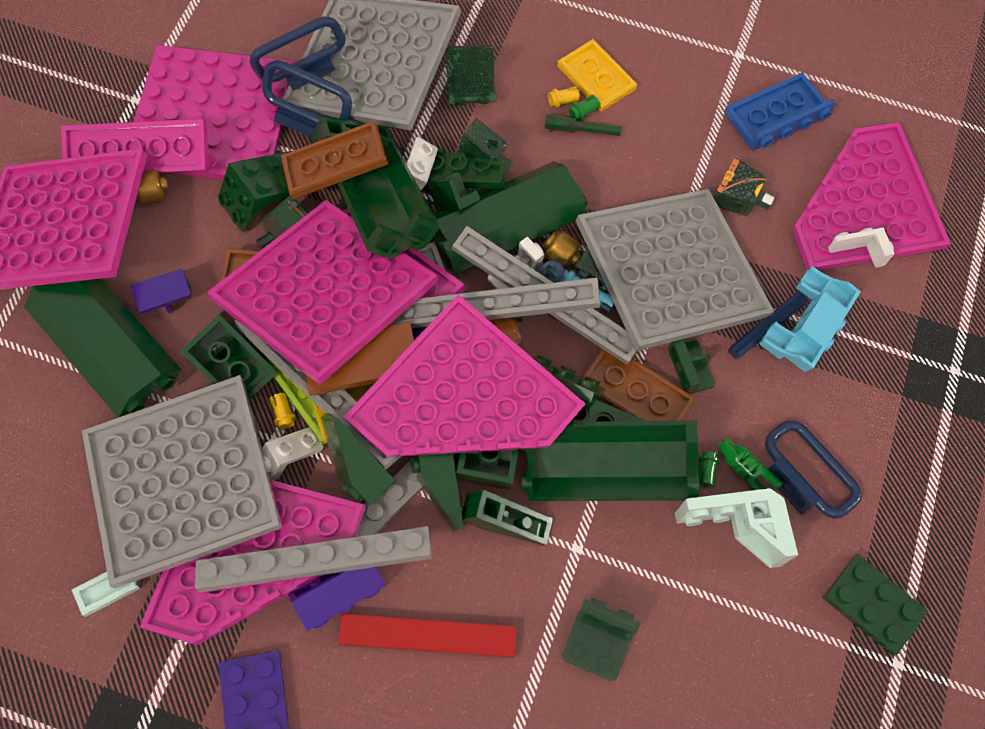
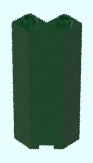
(389, 207)
(506, 216)
(103, 342)
(616, 463)

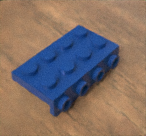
(778, 111)

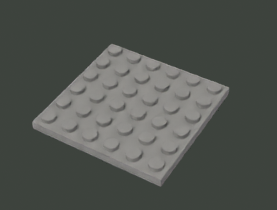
(385, 59)
(673, 268)
(179, 481)

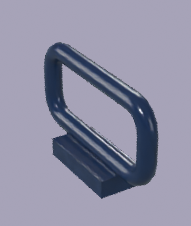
(316, 63)
(293, 115)
(796, 487)

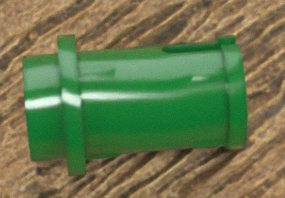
(584, 107)
(707, 470)

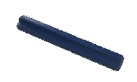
(756, 334)

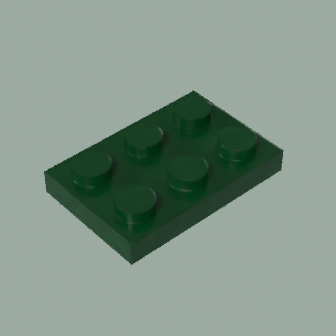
(584, 388)
(875, 605)

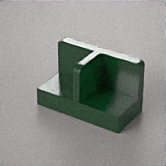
(451, 193)
(691, 366)

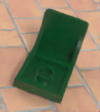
(252, 186)

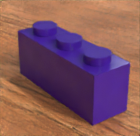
(334, 595)

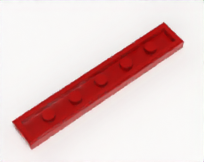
(427, 635)

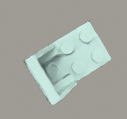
(766, 523)

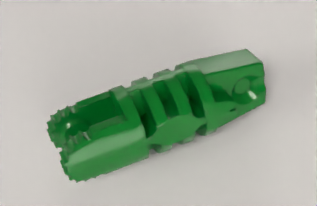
(747, 465)

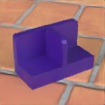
(161, 291)

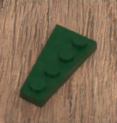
(475, 173)

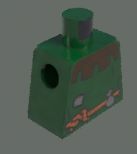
(280, 220)

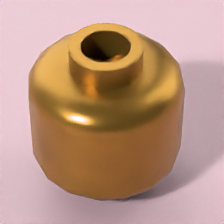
(152, 187)
(562, 248)

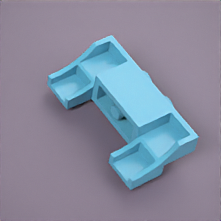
(820, 321)

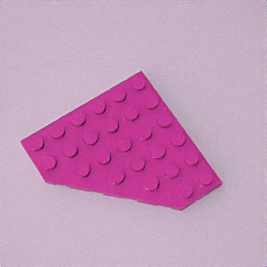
(872, 187)
(463, 392)
(194, 617)

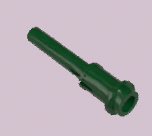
(556, 122)

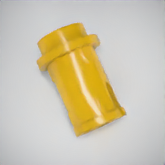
(564, 96)
(282, 411)

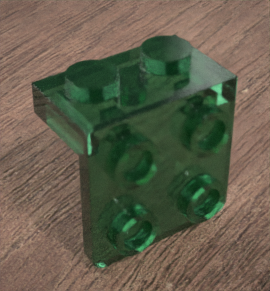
(470, 74)
(599, 639)

